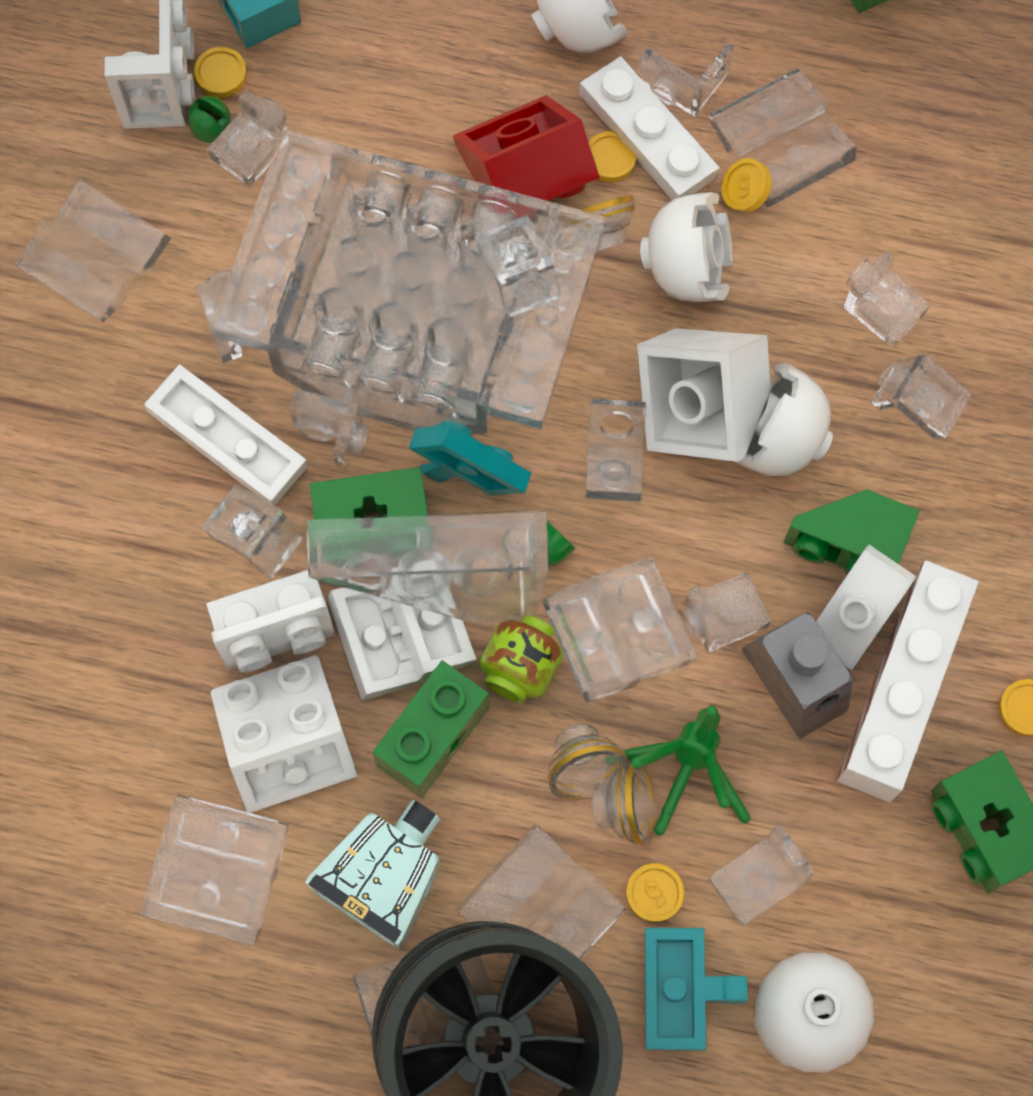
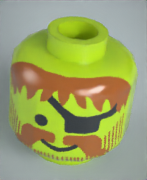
(521, 659)

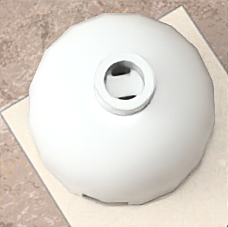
(579, 24)
(689, 248)
(791, 425)
(789, 1015)

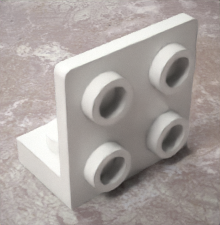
(156, 87)
(270, 621)
(282, 734)

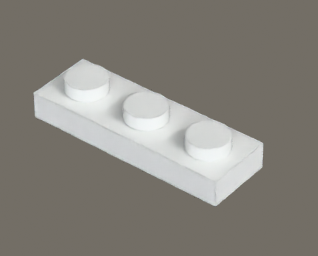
(648, 129)
(226, 435)

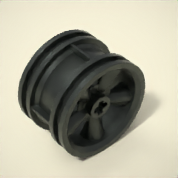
(432, 969)

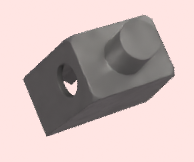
(802, 673)

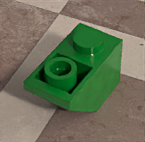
(847, 526)

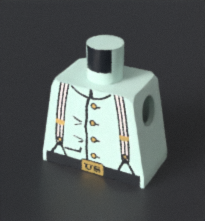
(382, 873)

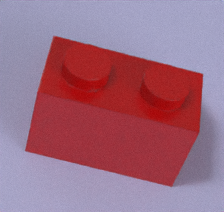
(530, 151)

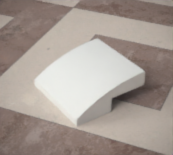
(394, 642)

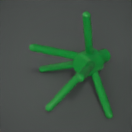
(694, 750)

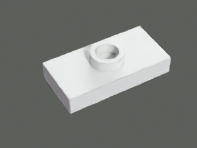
(863, 604)

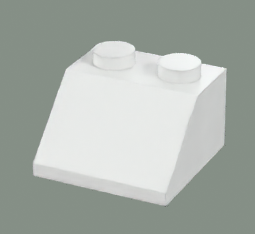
(703, 391)

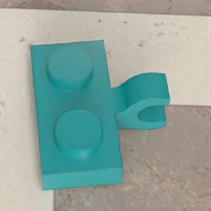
(458, 454)
(679, 989)

